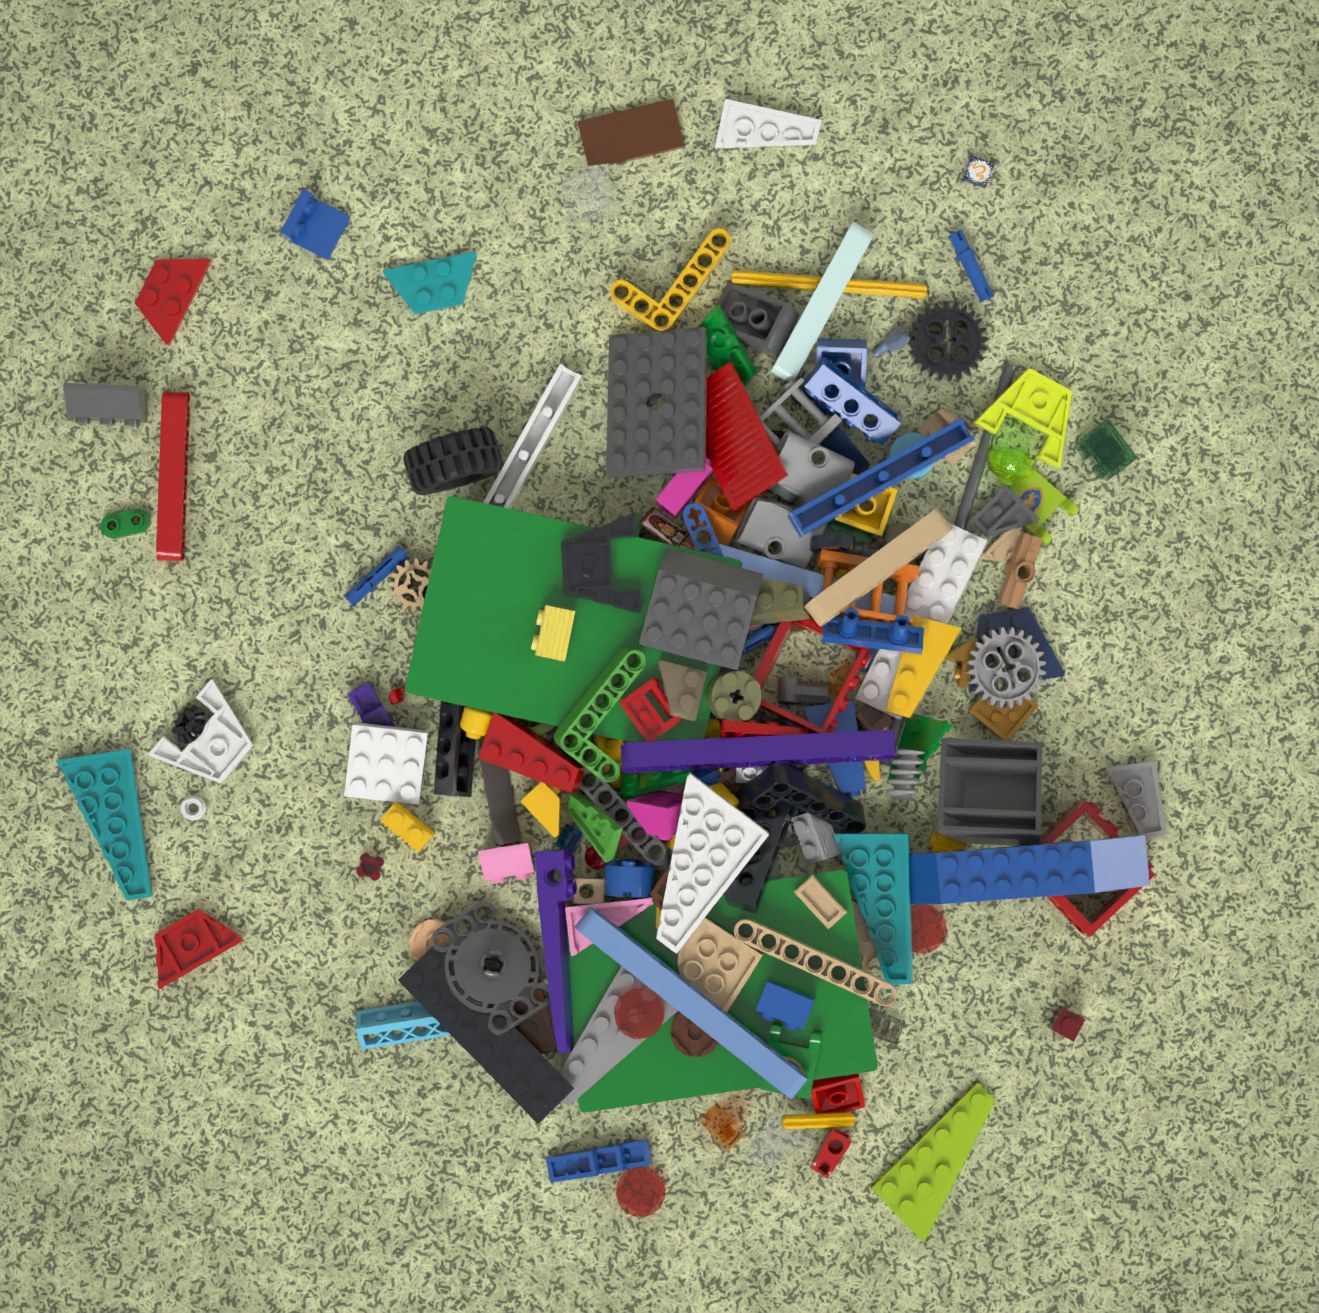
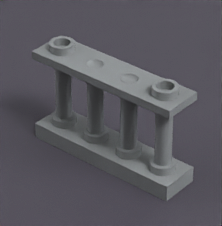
(825, 422)

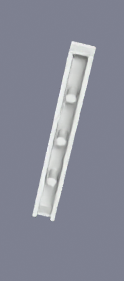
(534, 438)

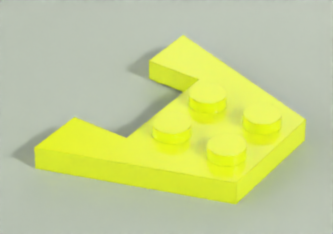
(1038, 404)

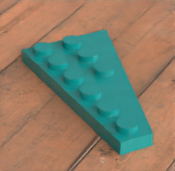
(111, 806)
(882, 886)

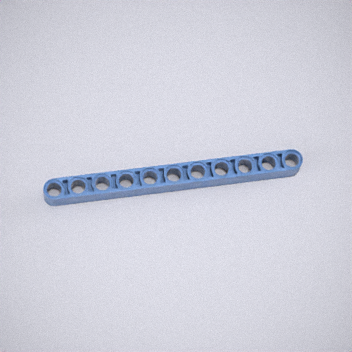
(691, 1002)

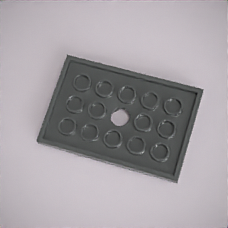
(675, 434)

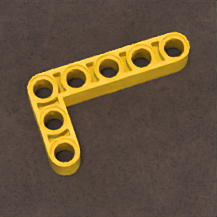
(678, 289)

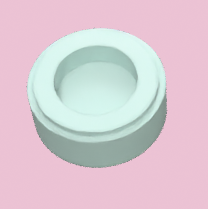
(784, 493)

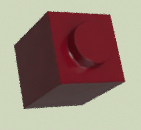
(1066, 1023)

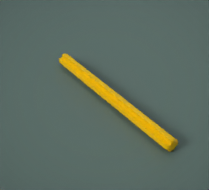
(811, 282)

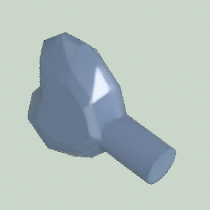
(895, 340)

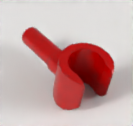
(395, 696)

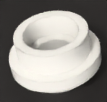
(185, 807)

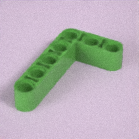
(597, 712)

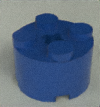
(629, 878)

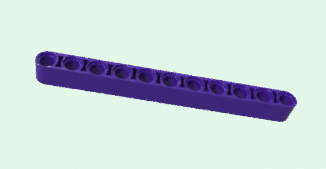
(758, 751)

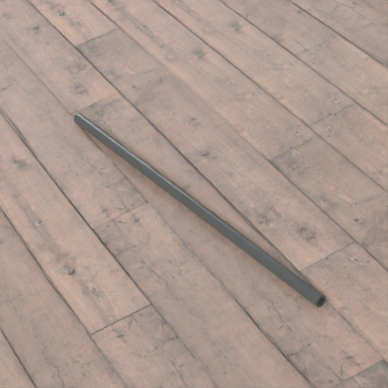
(968, 497)

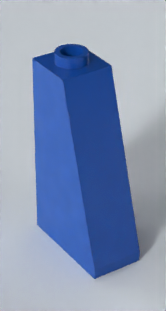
(847, 775)

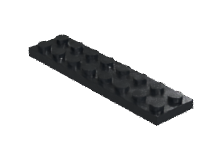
(505, 1057)

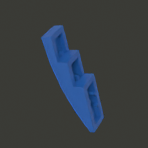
(599, 1160)

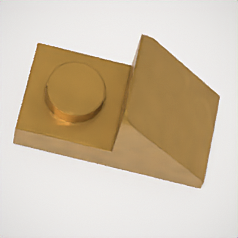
(961, 655)

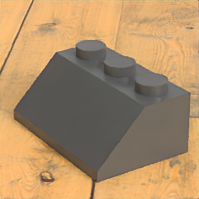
(106, 404)

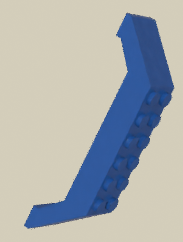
(1029, 870)

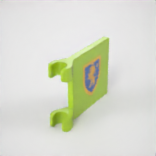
(1042, 500)

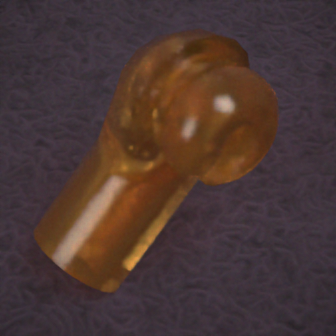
(837, 678)

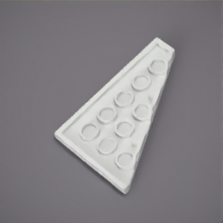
(707, 855)

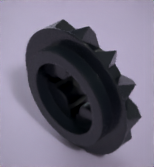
(194, 728)

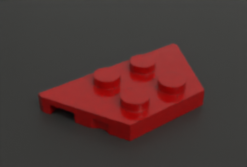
(170, 293)
(750, 728)
(190, 944)

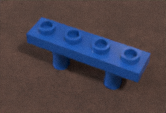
(872, 634)

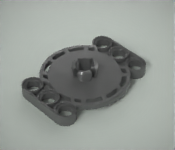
(488, 987)

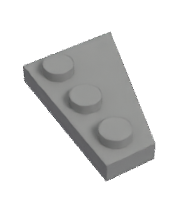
(1141, 796)

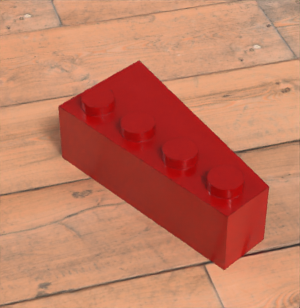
(529, 754)

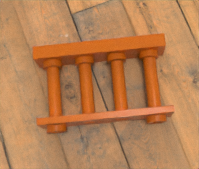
(832, 560)

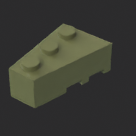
(780, 603)

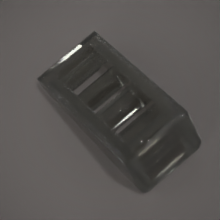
(897, 1029)

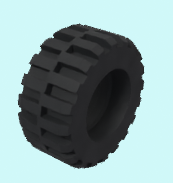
(453, 460)

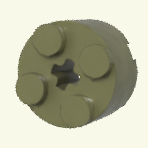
(747, 692)

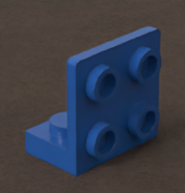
(314, 225)

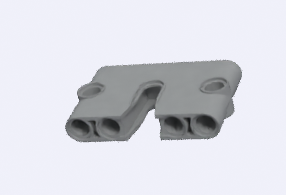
(768, 520)

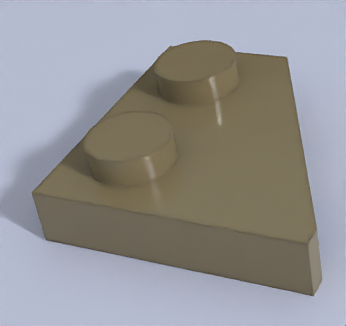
(683, 689)

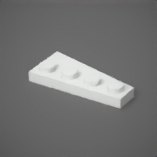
(757, 126)

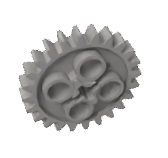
(1025, 658)

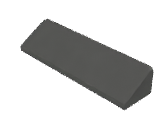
(500, 803)

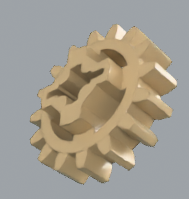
(404, 589)

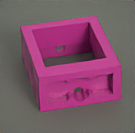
(682, 490)

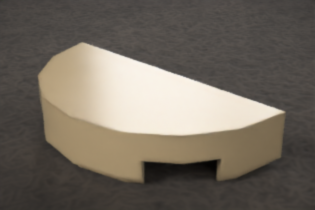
(1003, 546)

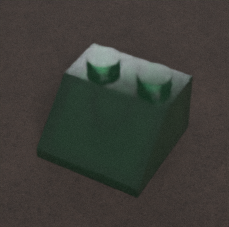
(1106, 450)

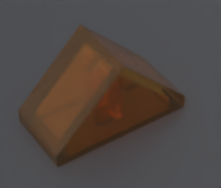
(722, 1127)

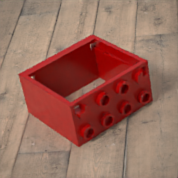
(1107, 830)

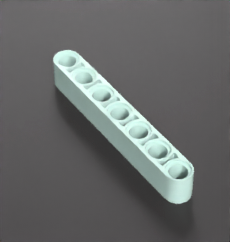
(822, 302)

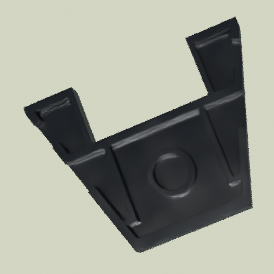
(589, 565)

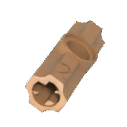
(1024, 556)

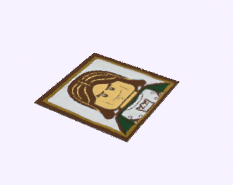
(664, 527)

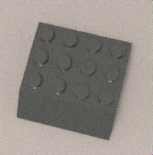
(701, 609)
(990, 791)

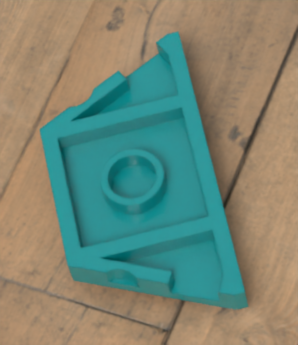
(433, 283)

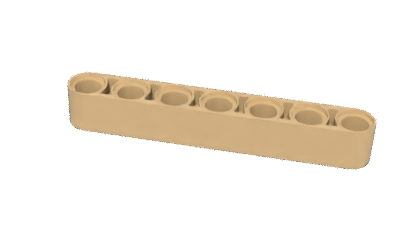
(878, 567)
(824, 971)

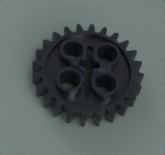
(969, 341)

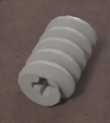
(905, 774)

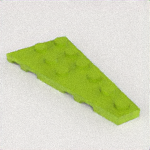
(926, 1172)

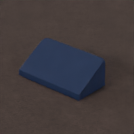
(841, 444)

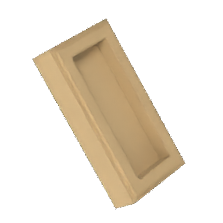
(820, 901)

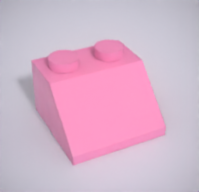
(506, 862)

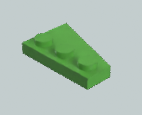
(595, 825)

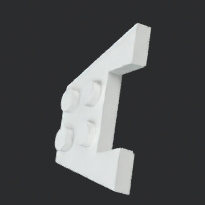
(217, 748)

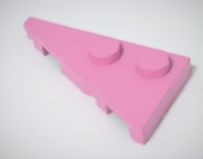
(615, 911)

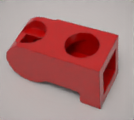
(831, 1152)

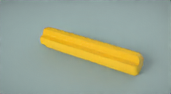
(822, 1120)

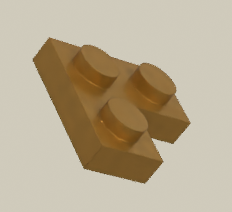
(1002, 721)

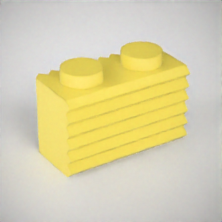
(554, 633)

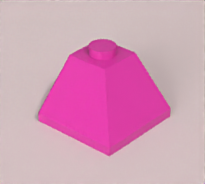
(657, 812)

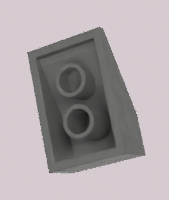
(758, 318)

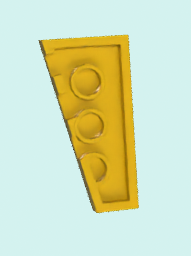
(918, 670)

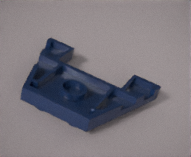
(1019, 620)

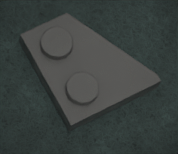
(1003, 514)

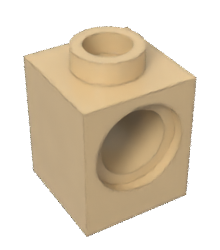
(597, 884)

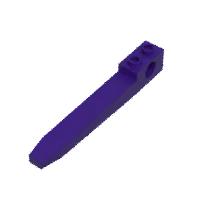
(554, 935)

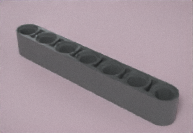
(614, 808)

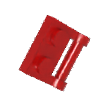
(643, 713)

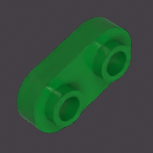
(125, 525)

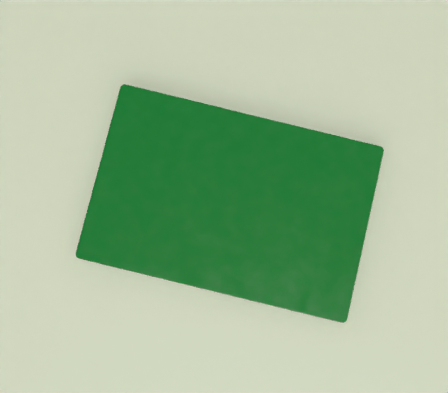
(483, 611)
(662, 1073)

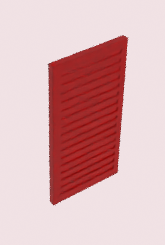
(738, 441)

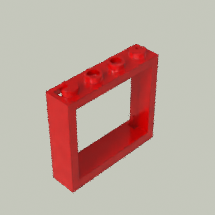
(841, 702)

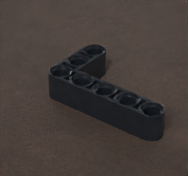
(802, 791)

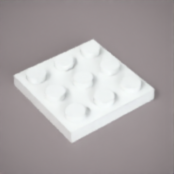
(385, 763)

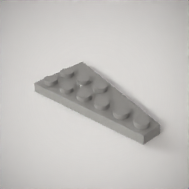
(602, 1042)

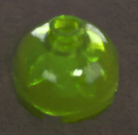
(1010, 464)

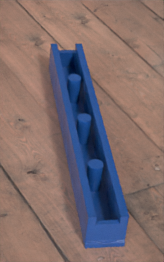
(880, 478)

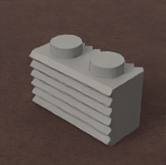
(815, 838)

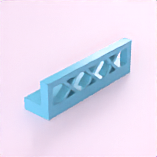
(396, 1017)

